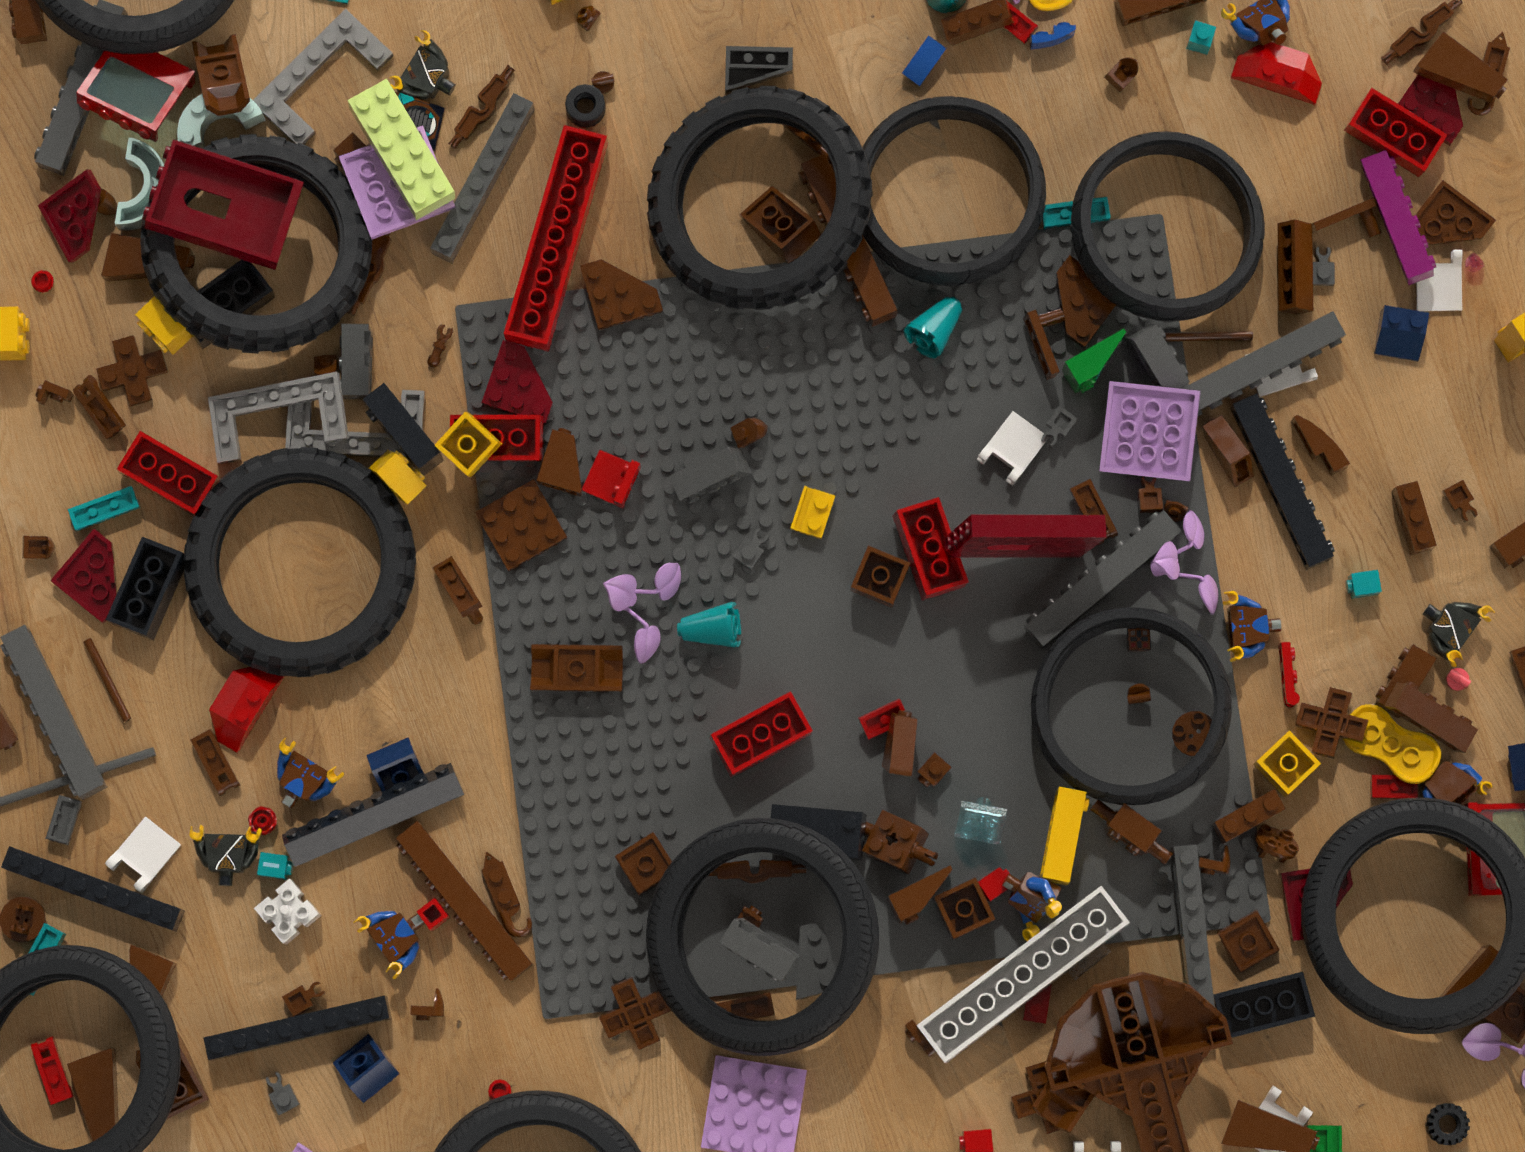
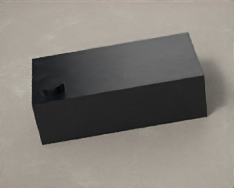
(237, 290)
(402, 429)
(147, 588)
(839, 826)
(1265, 1004)

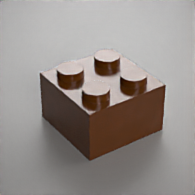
(880, 576)
(964, 908)

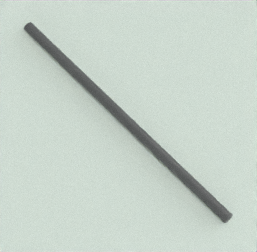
(65, 780)

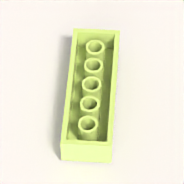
(401, 149)

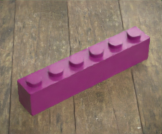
(1397, 217)

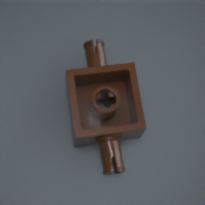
(1132, 830)
(906, 851)

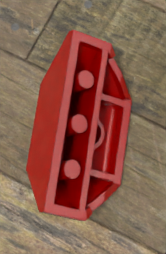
(1280, 71)
(241, 705)

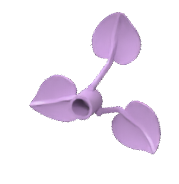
(1167, 563)
(622, 595)
(1484, 1044)

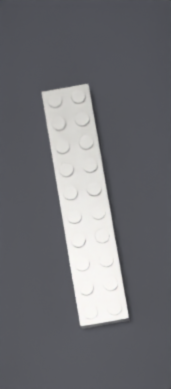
(1023, 974)

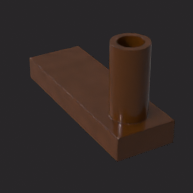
(1366, 214)
(1039, 340)
(459, 590)

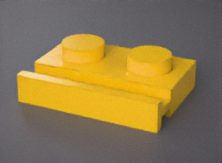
(812, 512)

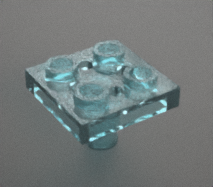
(980, 821)

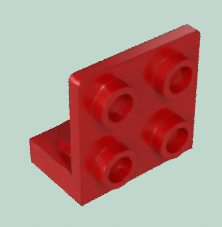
(611, 478)

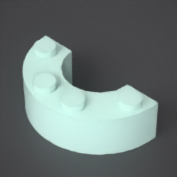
(197, 118)
(147, 160)

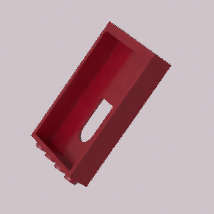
(258, 209)
(1025, 536)

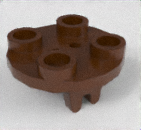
(1188, 724)
(1276, 843)
(24, 908)

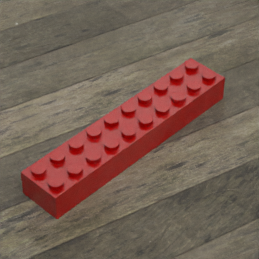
(556, 238)

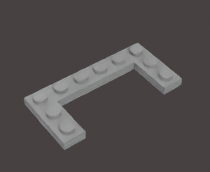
(339, 31)
(321, 387)
(359, 443)

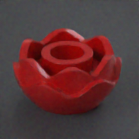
(262, 813)

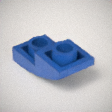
(1060, 33)
(924, 60)

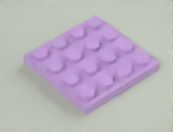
(376, 193)
(1149, 431)
(753, 1106)

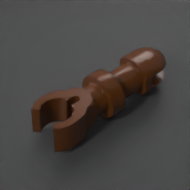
(439, 346)

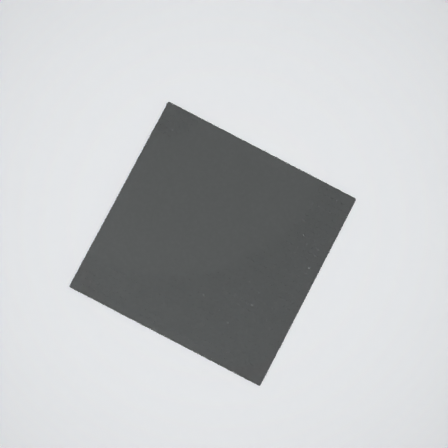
(881, 432)

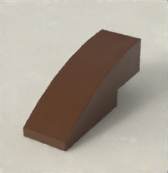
(1320, 445)

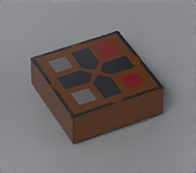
(1138, 639)

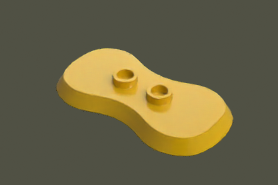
(1406, 752)

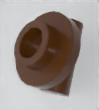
(587, 17)
(603, 81)
(1175, 510)
(1138, 693)

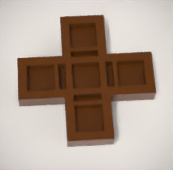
(132, 370)
(1332, 722)
(634, 1013)
(1023, 1102)

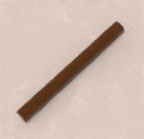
(1208, 336)
(107, 680)

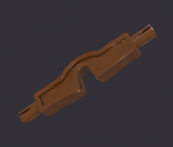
(1413, 37)
(489, 98)
(379, 249)
(767, 870)

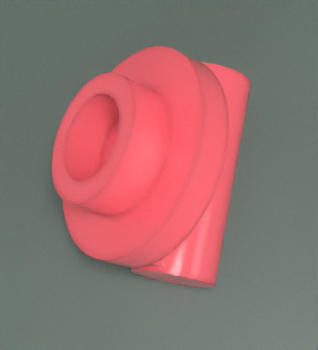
(1457, 679)

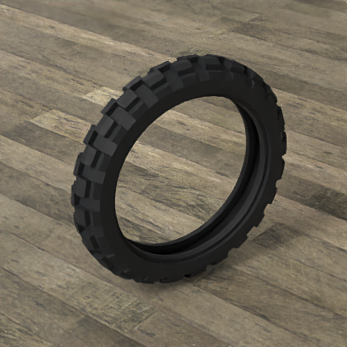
(817, 264)
(283, 329)
(241, 487)

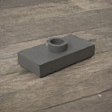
(63, 820)

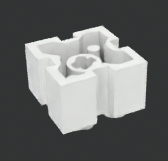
(287, 911)

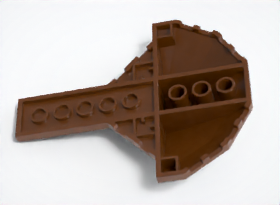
(1138, 1050)

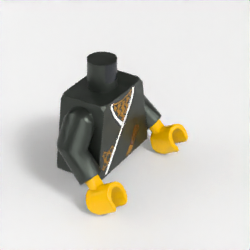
(425, 72)
(1453, 627)
(226, 852)

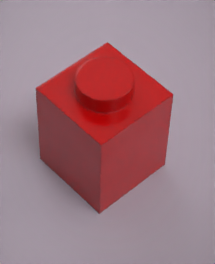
(992, 884)
(433, 914)
(976, 1141)

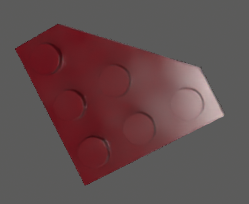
(1435, 105)
(73, 214)
(516, 384)
(90, 575)
(1293, 888)

